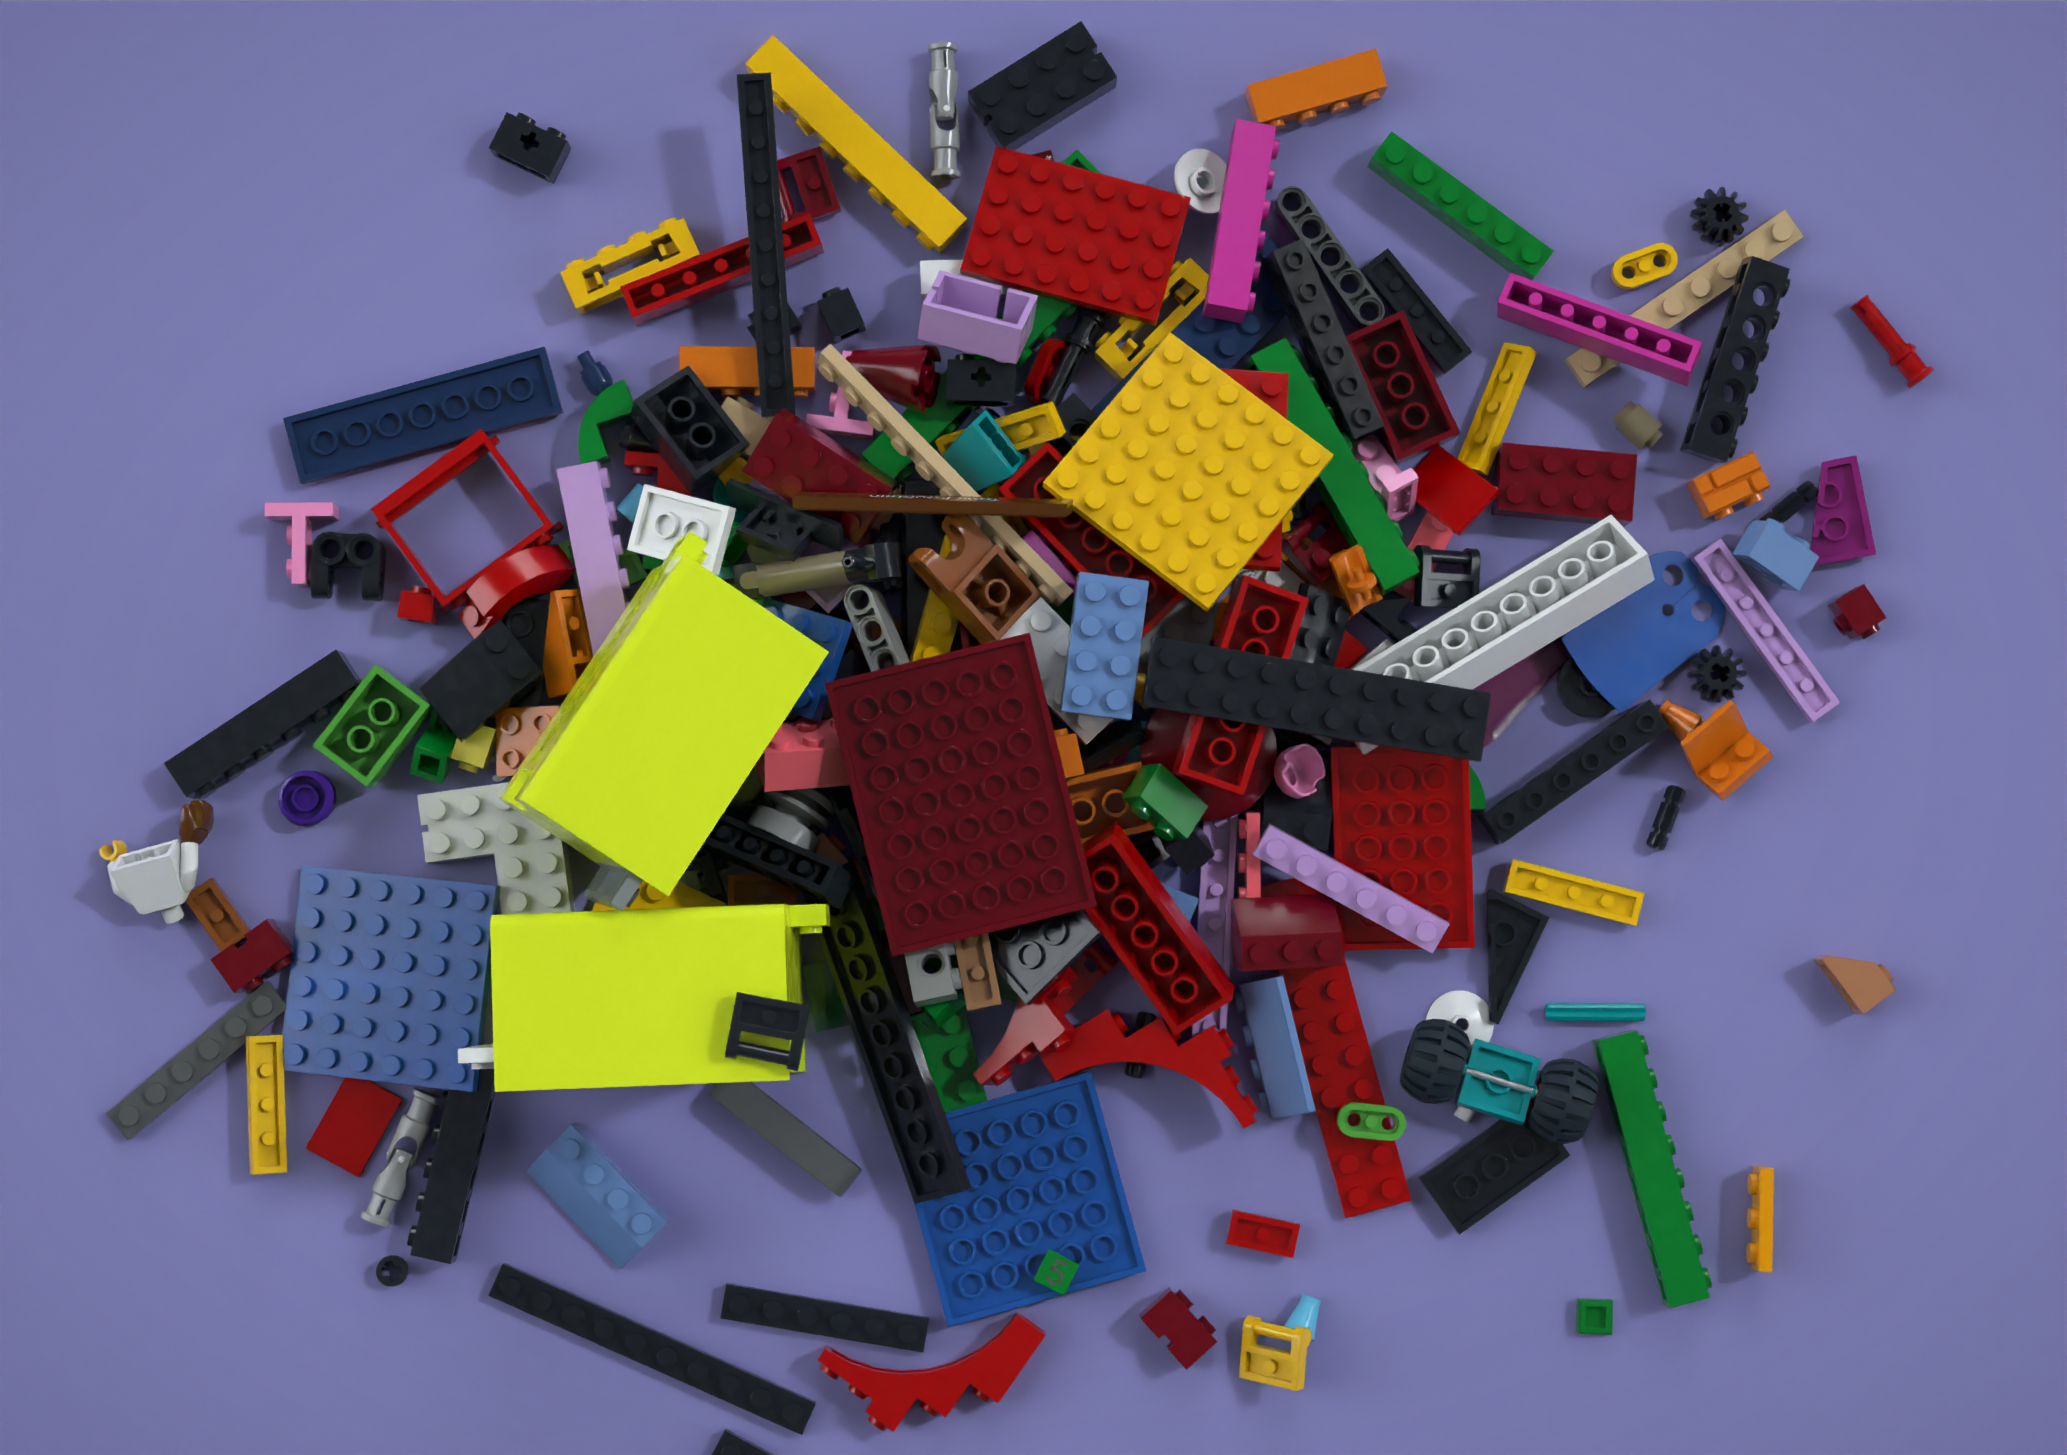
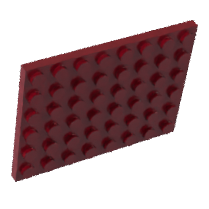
(960, 794)

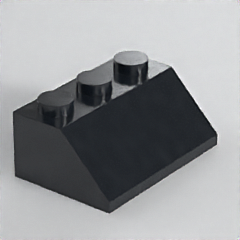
(688, 429)

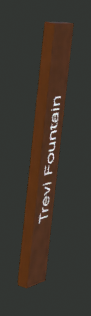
(933, 504)

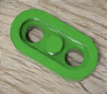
(1371, 1121)

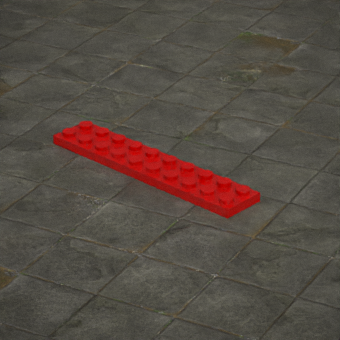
(1341, 1072)

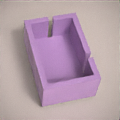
(964, 316)

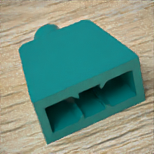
(983, 453)

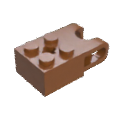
(969, 574)

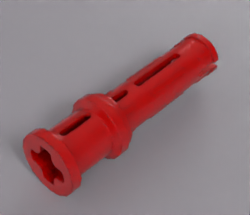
(1900, 353)

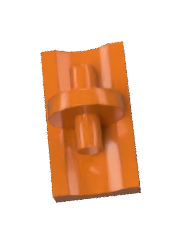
(1355, 578)

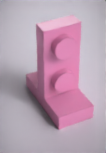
(841, 423)
(1395, 486)
(300, 533)

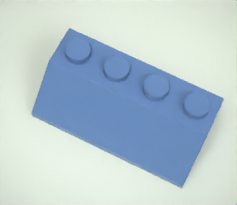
(1275, 1048)
(598, 1195)

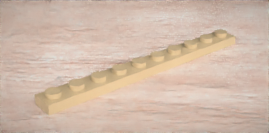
(935, 468)

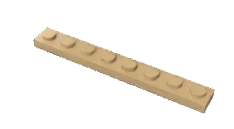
(1697, 289)

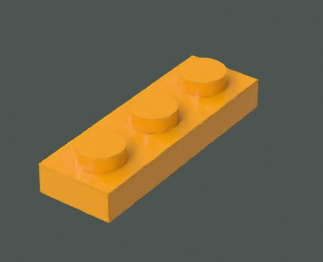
(1760, 1218)

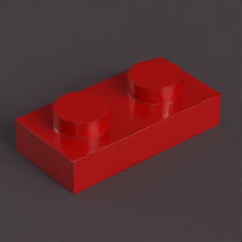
(1262, 1233)

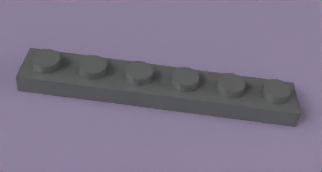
(197, 1060)

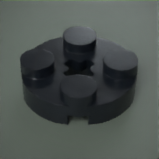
(1575, 697)

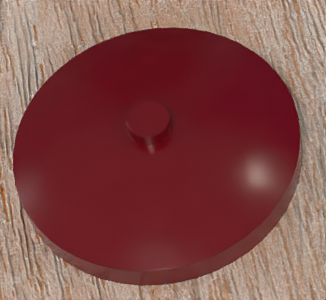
(1164, 736)

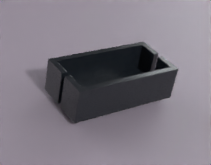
(1042, 88)

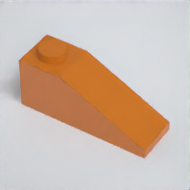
(566, 642)

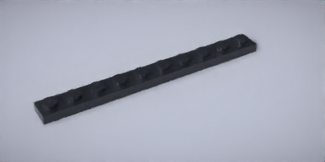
(766, 243)
(652, 1348)

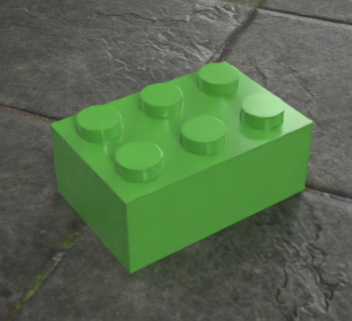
(374, 726)

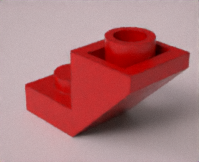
(645, 463)

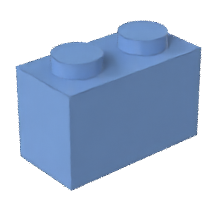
(1776, 554)

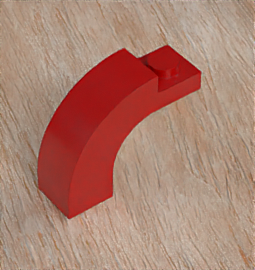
(512, 580)

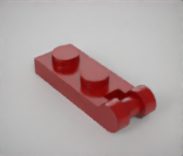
(1086, 979)

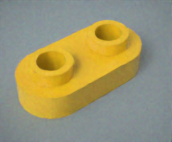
(1642, 266)

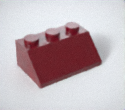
(1285, 932)

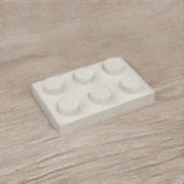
(668, 515)

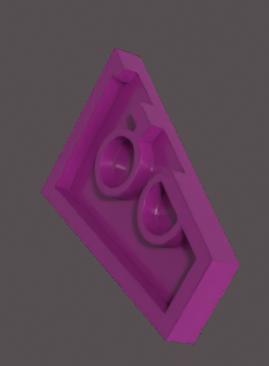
(1841, 514)

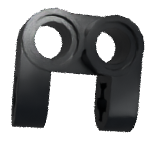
(348, 557)

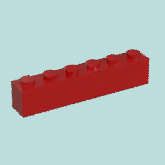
(712, 273)

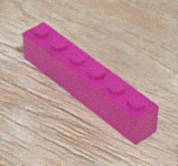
(1239, 221)
(1599, 329)

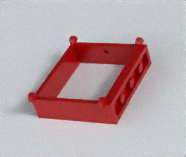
(432, 480)

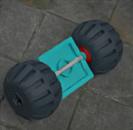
(1499, 1081)

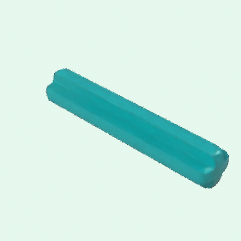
(1595, 1012)

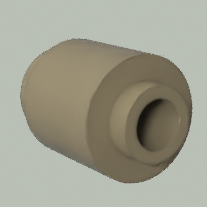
(1638, 425)

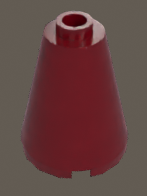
(901, 373)

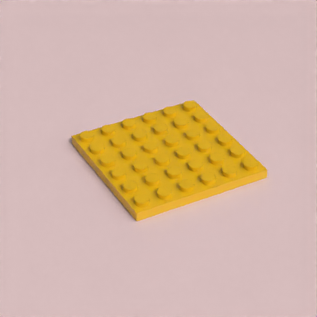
(1188, 471)

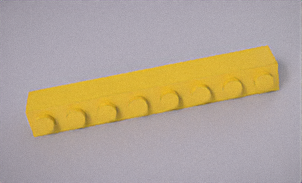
(858, 147)

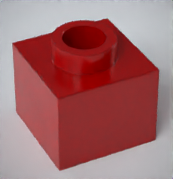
(418, 606)

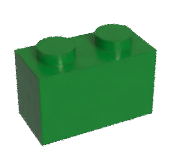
(1164, 802)

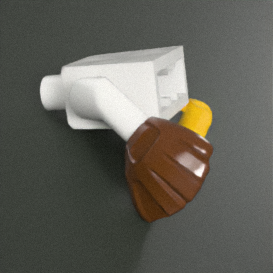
(162, 873)

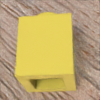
(475, 750)

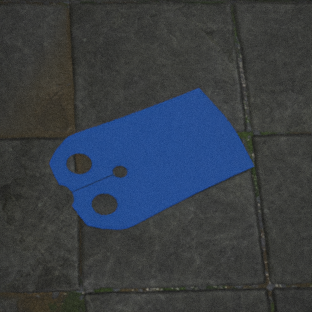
(1637, 645)

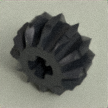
(1730, 221)
(1716, 687)

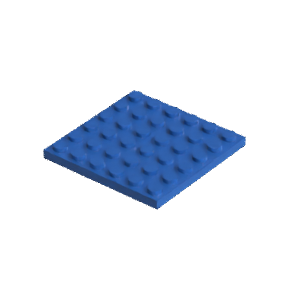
(388, 977)
(1037, 1184)

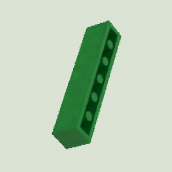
(1459, 207)

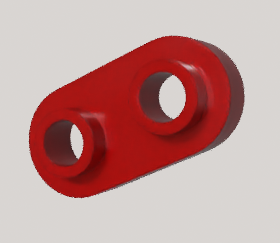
(1042, 369)

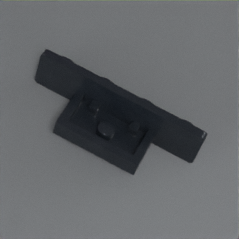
(777, 525)

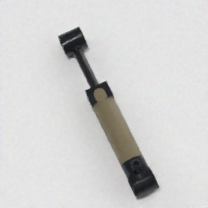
(819, 571)

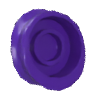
(307, 798)

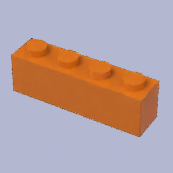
(1317, 90)
(736, 369)

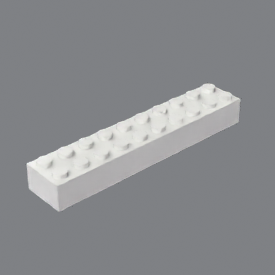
(1521, 612)

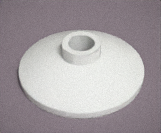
(1208, 171)
(1464, 1005)

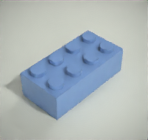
(1104, 646)

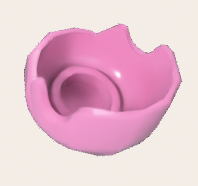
(1298, 770)

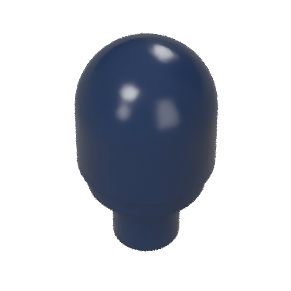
(594, 374)

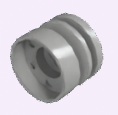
(793, 815)

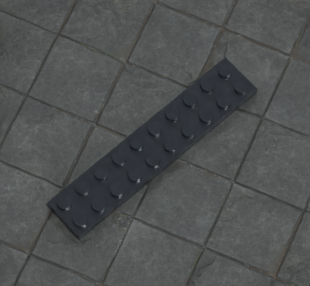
(1315, 699)
(890, 1048)

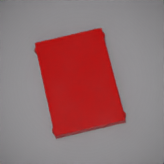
(1452, 490)
(354, 1124)

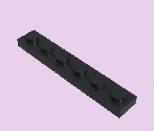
(824, 1317)

